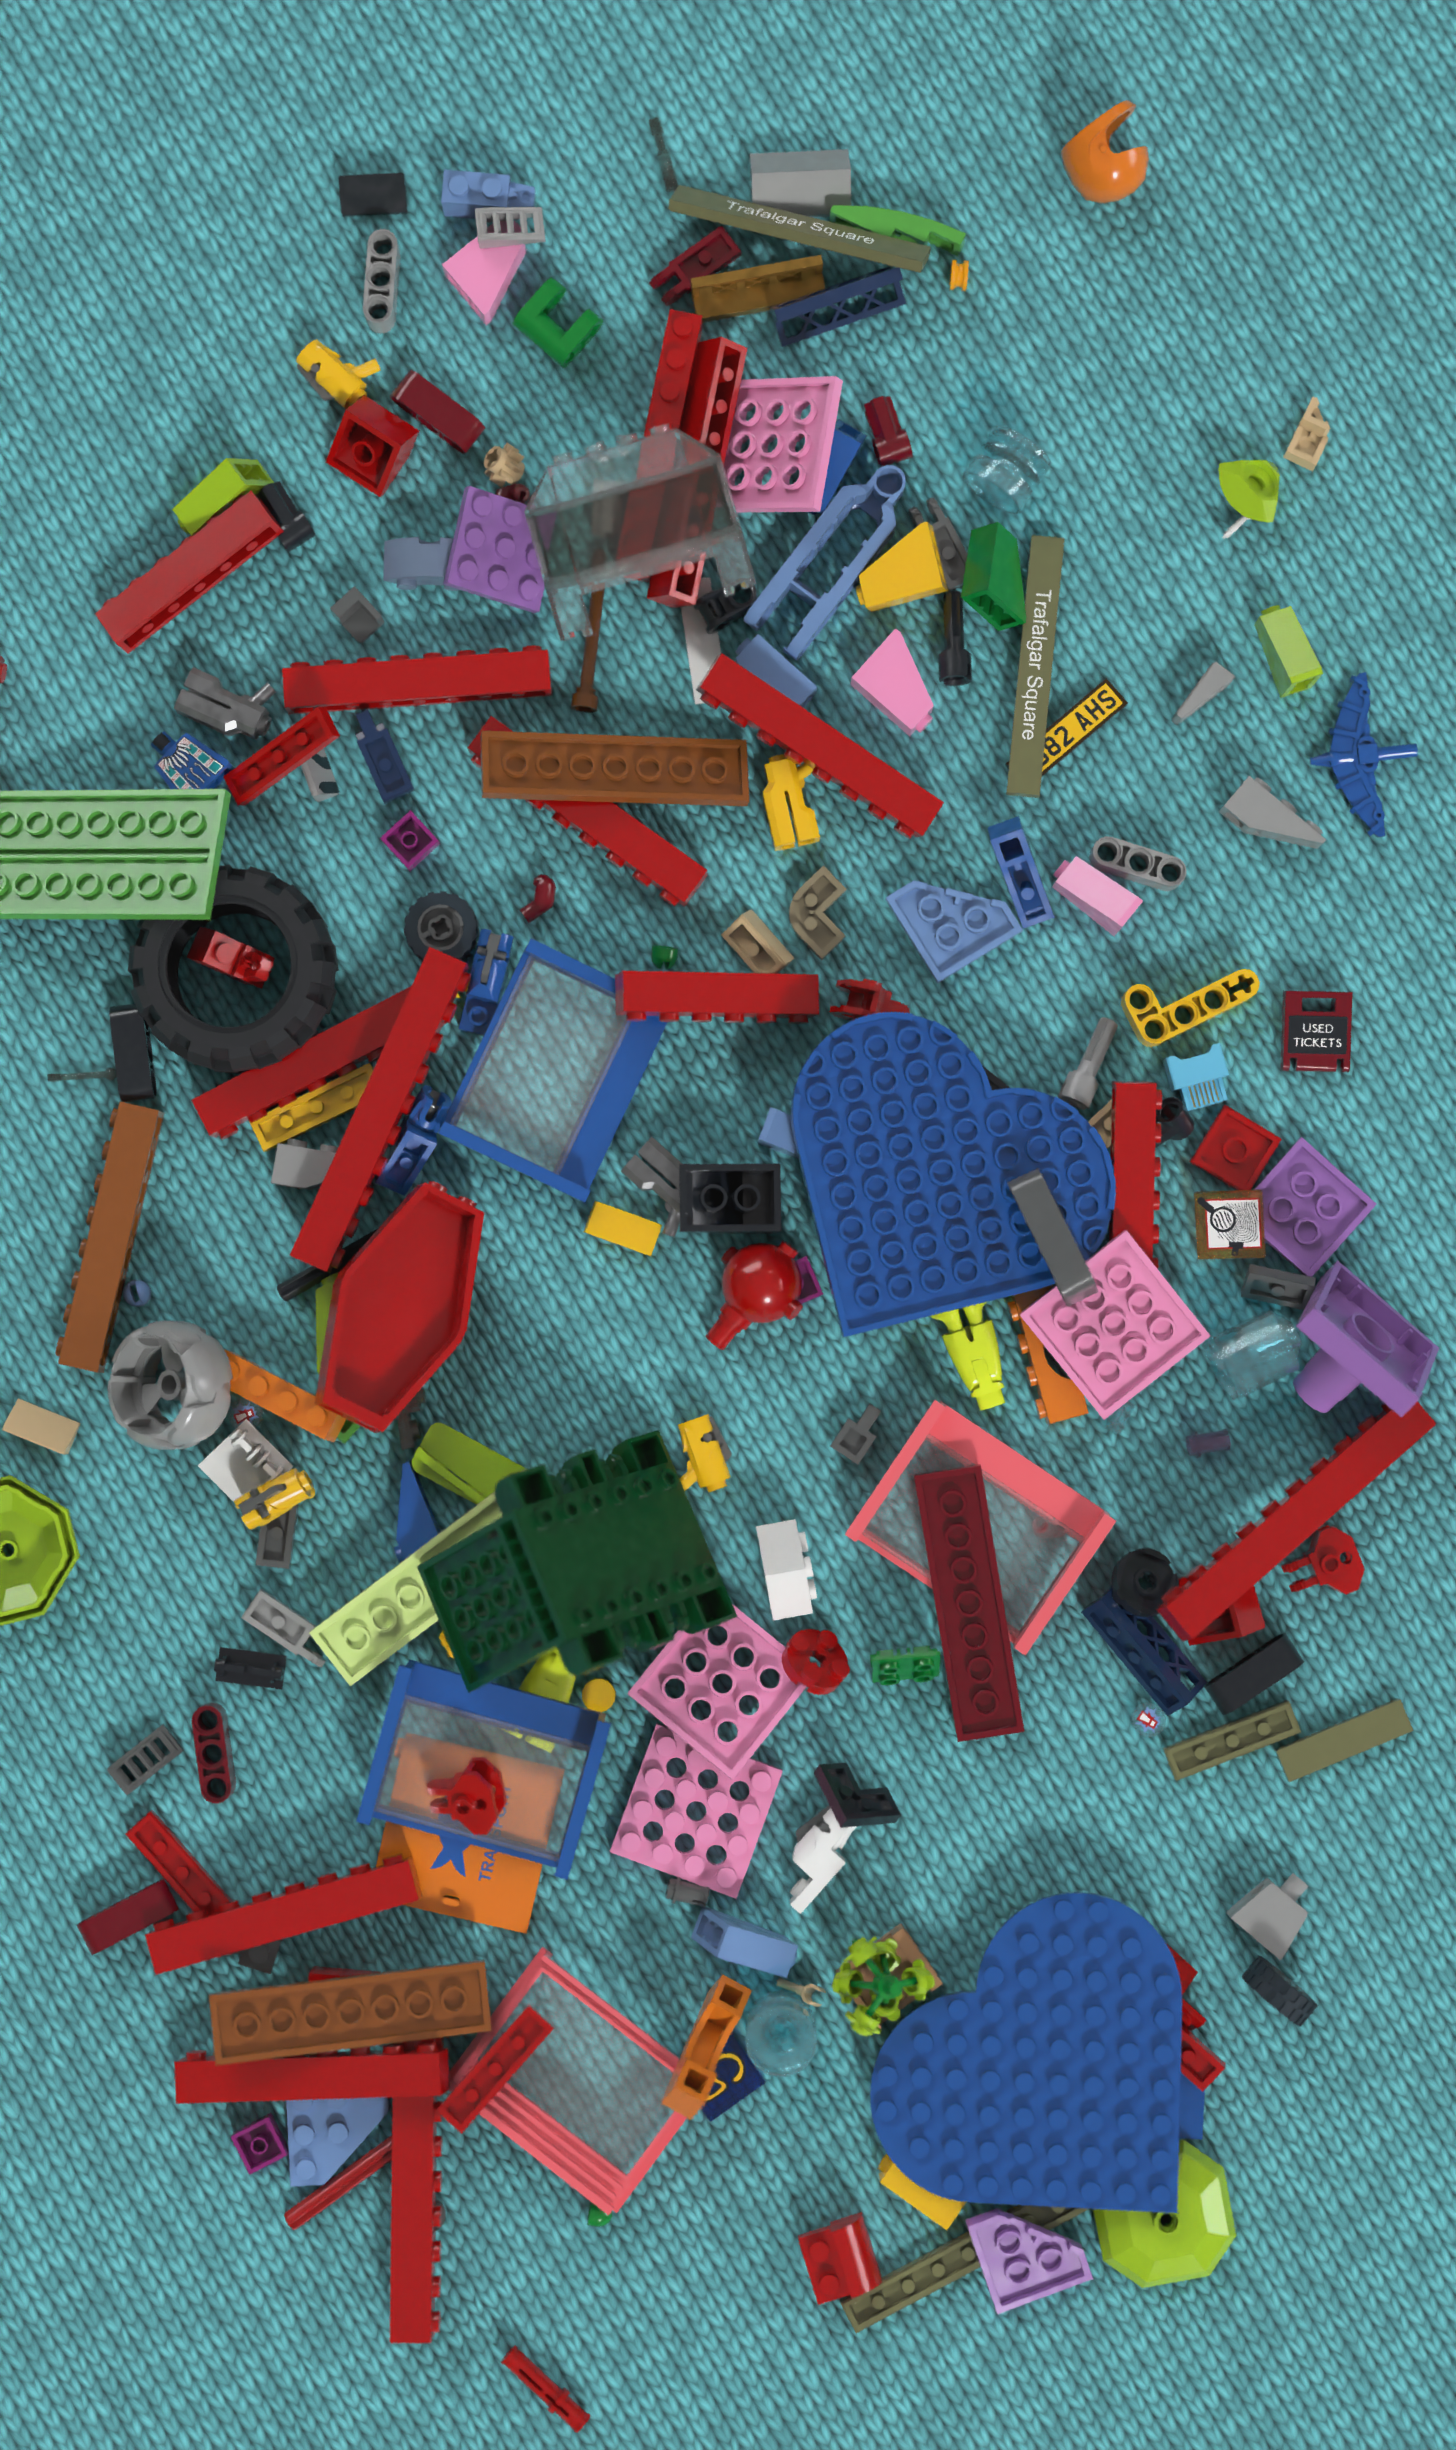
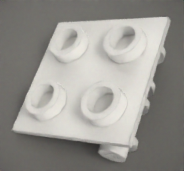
(244, 1462)

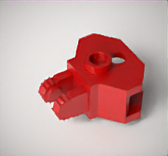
(864, 999)
(1325, 1562)
(471, 1795)

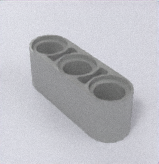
(378, 266)
(1153, 859)

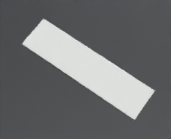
(701, 646)

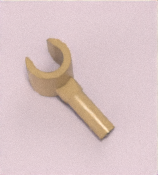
(804, 1991)

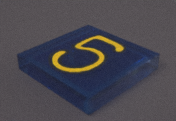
(734, 2079)

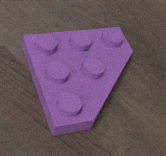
(1024, 2259)

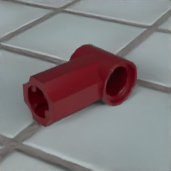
(889, 440)

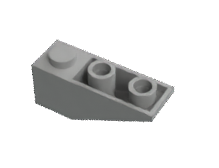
(1263, 815)
(300, 1166)

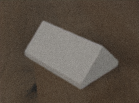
(801, 180)

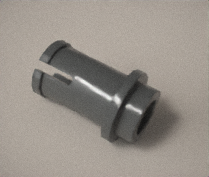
(687, 1892)

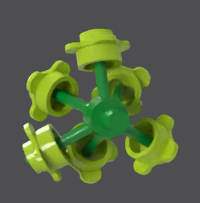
(884, 1989)

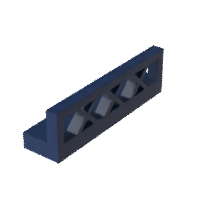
(838, 293)
(1142, 1655)

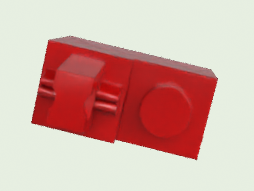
(231, 957)

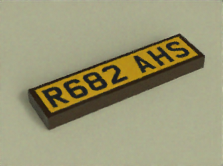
(1080, 723)

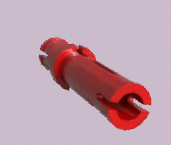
(549, 2392)

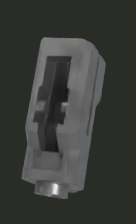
(223, 710)
(647, 1179)

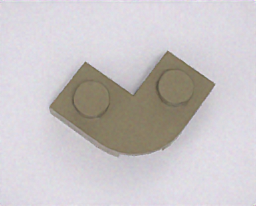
(808, 911)

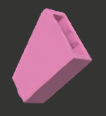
(484, 273)
(895, 686)
(1096, 894)

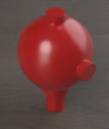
(758, 1287)

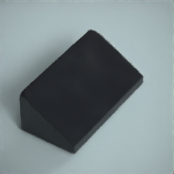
(373, 194)

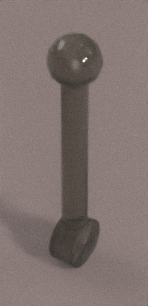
(109, 1074)

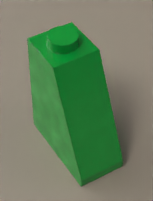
(994, 577)

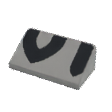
(320, 777)

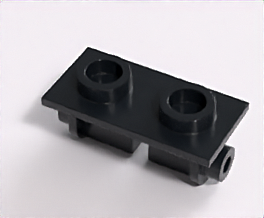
(250, 1668)

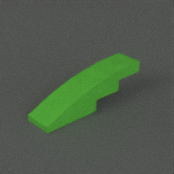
(900, 226)

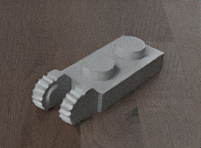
(282, 1625)

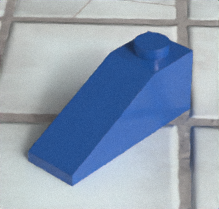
(1020, 872)
(415, 1517)

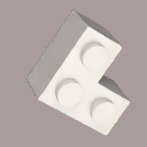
(786, 1569)

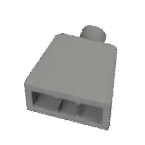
(1272, 1913)

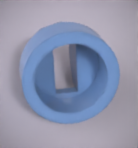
(143, 1291)

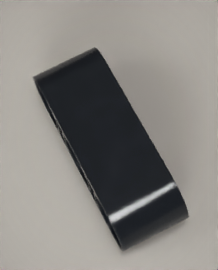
(132, 1054)
(1254, 1673)

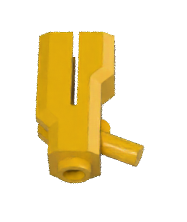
(787, 781)

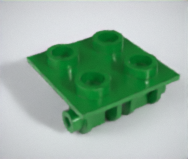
(919, 1666)

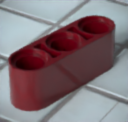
(437, 412)
(213, 1769)
(127, 1916)

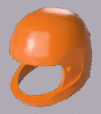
(1097, 170)

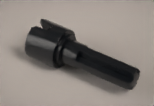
(954, 661)

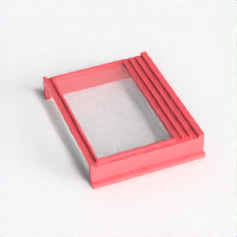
(1021, 1499)
(586, 2093)

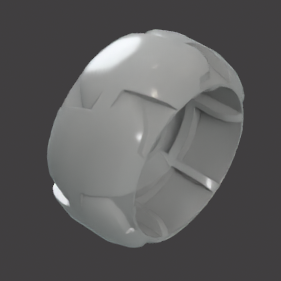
(200, 1387)

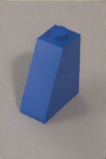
(844, 449)

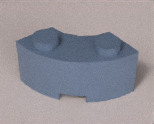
(416, 562)

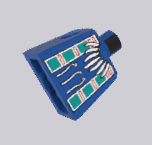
(189, 763)

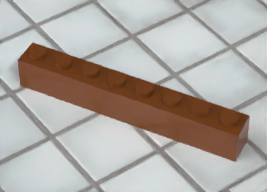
(110, 1237)

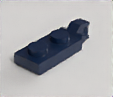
(382, 759)

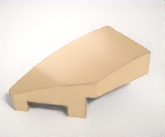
(1308, 438)

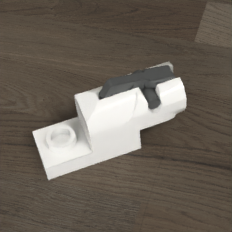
(817, 1855)

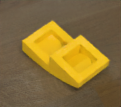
(622, 1228)

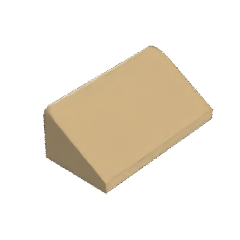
(757, 944)
(41, 1426)

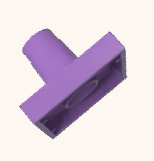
(1358, 1344)

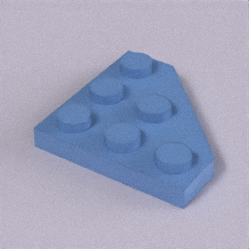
(951, 925)
(327, 2133)

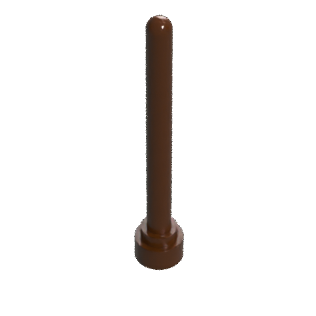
(585, 697)

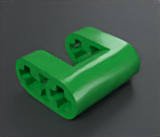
(546, 333)

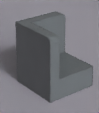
(357, 615)

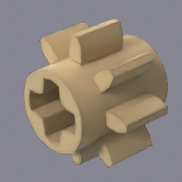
(504, 465)

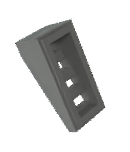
(123, 1780)

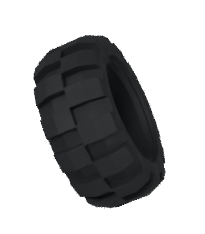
(279, 1032)

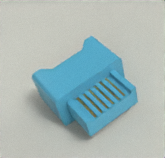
(1198, 1078)

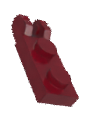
(700, 260)

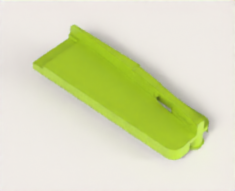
(470, 1460)

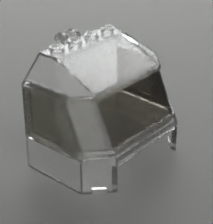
(631, 516)

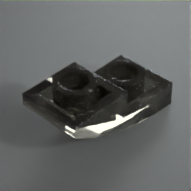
(409, 1429)

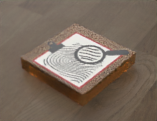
(1230, 1224)

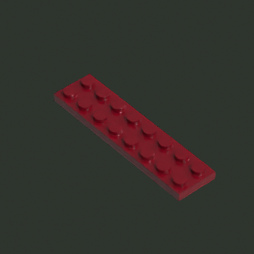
(969, 1603)

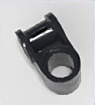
(725, 608)

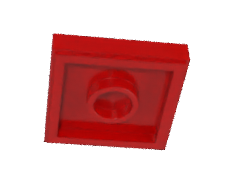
(1235, 1149)

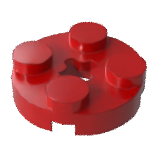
(826, 1650)

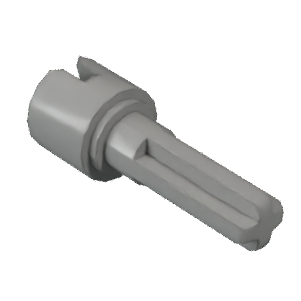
(1081, 1083)

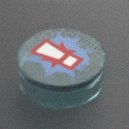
(245, 1409)
(1148, 1719)

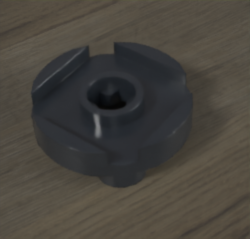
(1126, 1581)

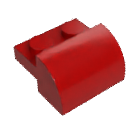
(840, 2259)

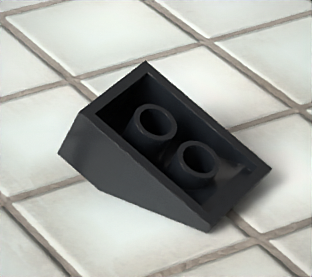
(730, 1198)

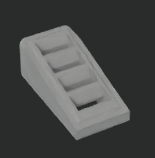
(508, 214)
(1210, 685)

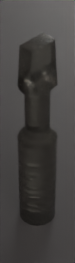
(663, 156)

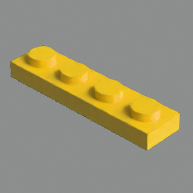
(312, 1109)

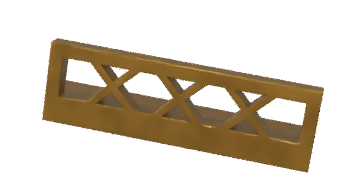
(755, 288)

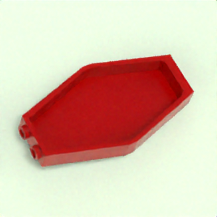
(400, 1307)

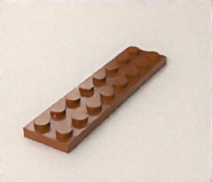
(614, 768)
(349, 2012)

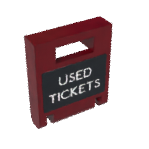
(1315, 1036)

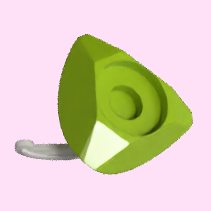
(1250, 489)

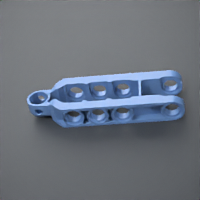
(874, 499)

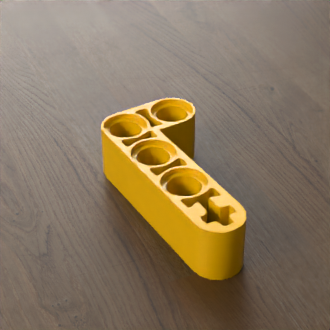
(1193, 1003)

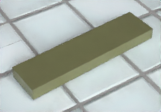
(1231, 1740)
(1343, 1740)

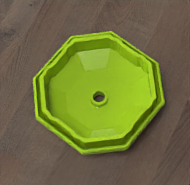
(42, 1550)
(1186, 2246)

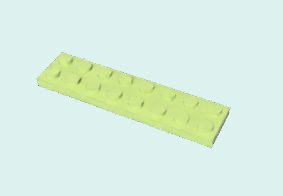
(393, 1606)

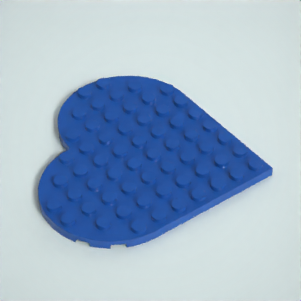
(914, 1166)
(1049, 2073)

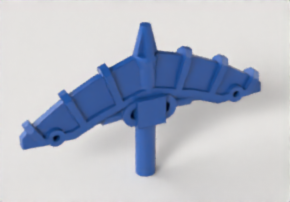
(1356, 756)

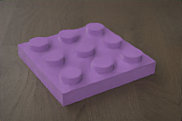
(495, 552)
(1310, 1207)

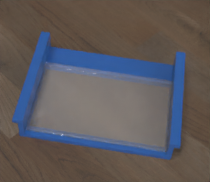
(552, 1073)
(538, 1743)

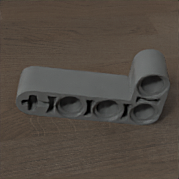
(1053, 1237)

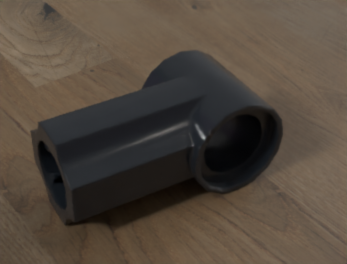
(293, 522)
(1174, 1120)

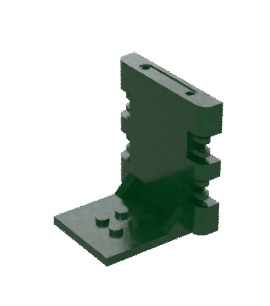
(578, 1567)

